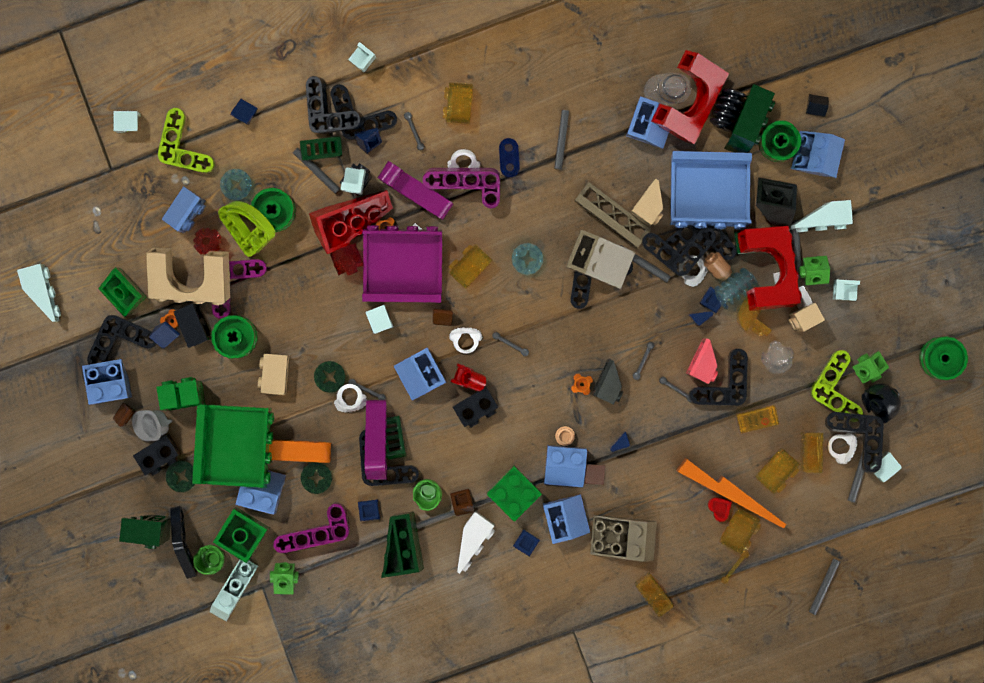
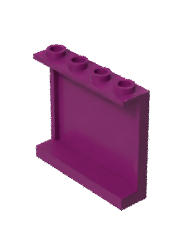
(402, 264)

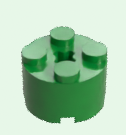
(788, 133)

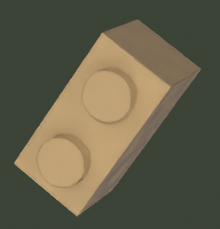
(805, 317)
(274, 374)

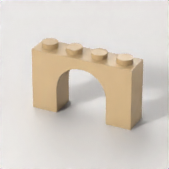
(165, 286)

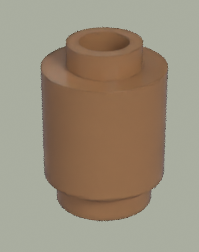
(717, 266)

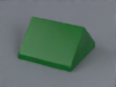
(122, 291)

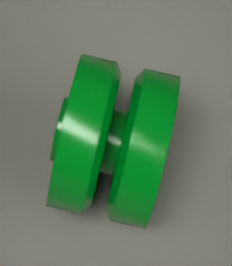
(284, 205)
(223, 340)
(955, 358)

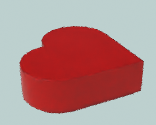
(720, 508)

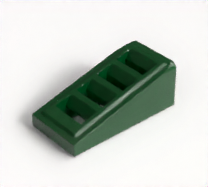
(338, 148)
(399, 453)

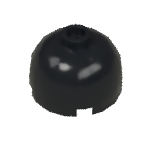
(882, 401)

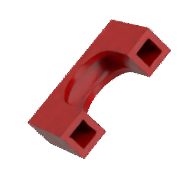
(709, 82)
(778, 244)

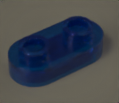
(509, 157)

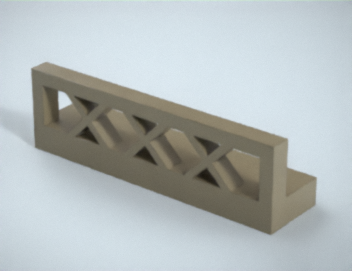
(607, 220)

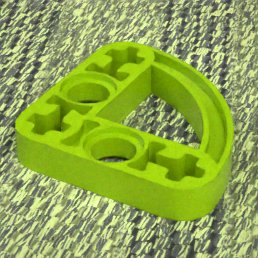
(244, 238)

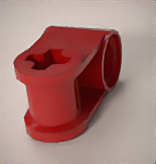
(469, 378)

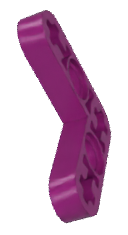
(253, 274)

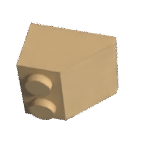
(649, 205)

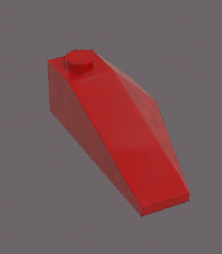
(344, 221)

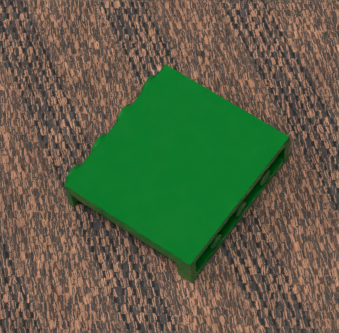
(232, 446)

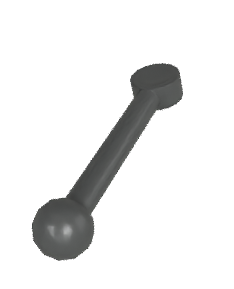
(408, 116)
(496, 335)
(636, 375)
(663, 380)
(379, 396)

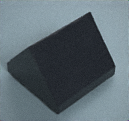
(817, 105)

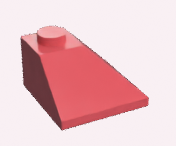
(703, 363)

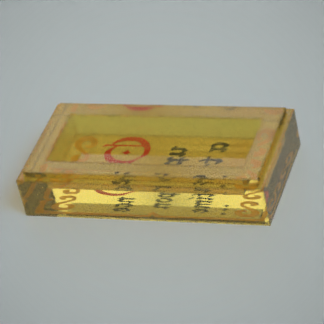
(757, 419)

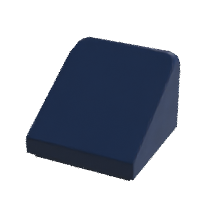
(244, 111)
(368, 139)
(700, 318)
(163, 334)
(620, 443)

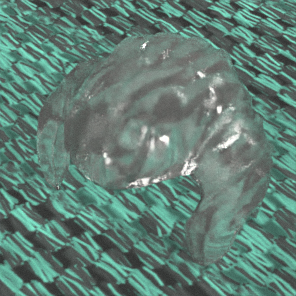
(778, 358)

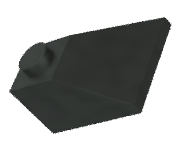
(776, 201)
(608, 385)

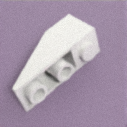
(473, 535)

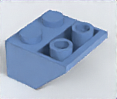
(641, 126)
(818, 154)
(184, 210)
(420, 373)
(106, 381)
(566, 518)

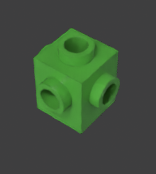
(815, 270)
(870, 367)
(284, 578)

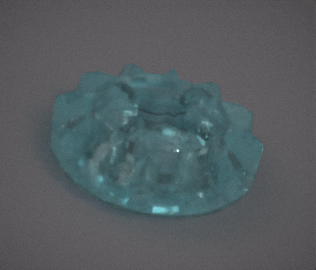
(226, 184)
(521, 251)

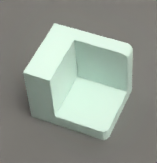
(362, 57)
(126, 121)
(353, 180)
(845, 289)
(379, 319)
(888, 467)

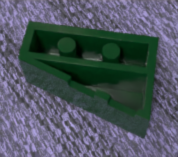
(751, 120)
(148, 530)
(403, 546)

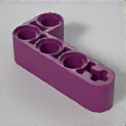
(462, 183)
(415, 190)
(375, 440)
(311, 535)

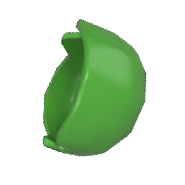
(427, 494)
(209, 560)

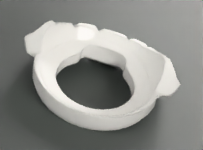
(474, 164)
(694, 280)
(456, 334)
(343, 407)
(845, 457)

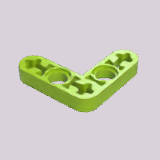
(176, 152)
(829, 385)

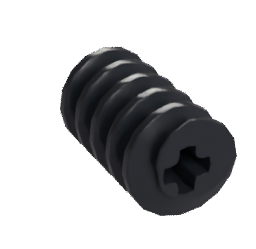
(727, 109)

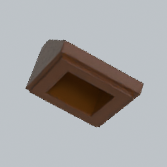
(442, 317)
(123, 415)
(594, 474)
(462, 502)

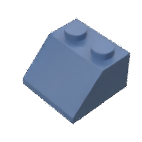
(565, 466)
(262, 499)

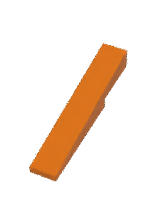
(728, 490)

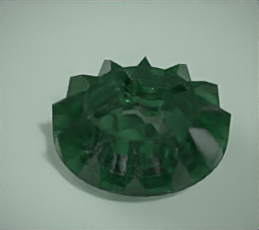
(319, 376)
(172, 477)
(309, 484)

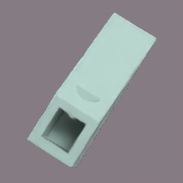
(830, 214)
(37, 286)
(233, 589)

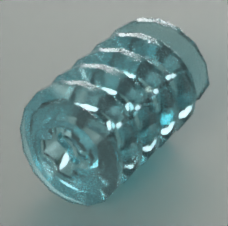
(734, 286)

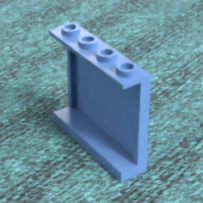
(710, 189)

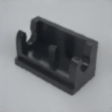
(193, 325)

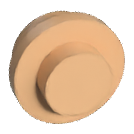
(565, 436)

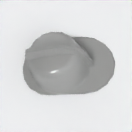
(150, 424)

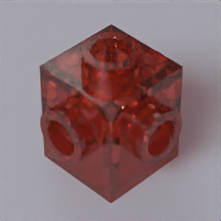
(214, 237)
(347, 260)

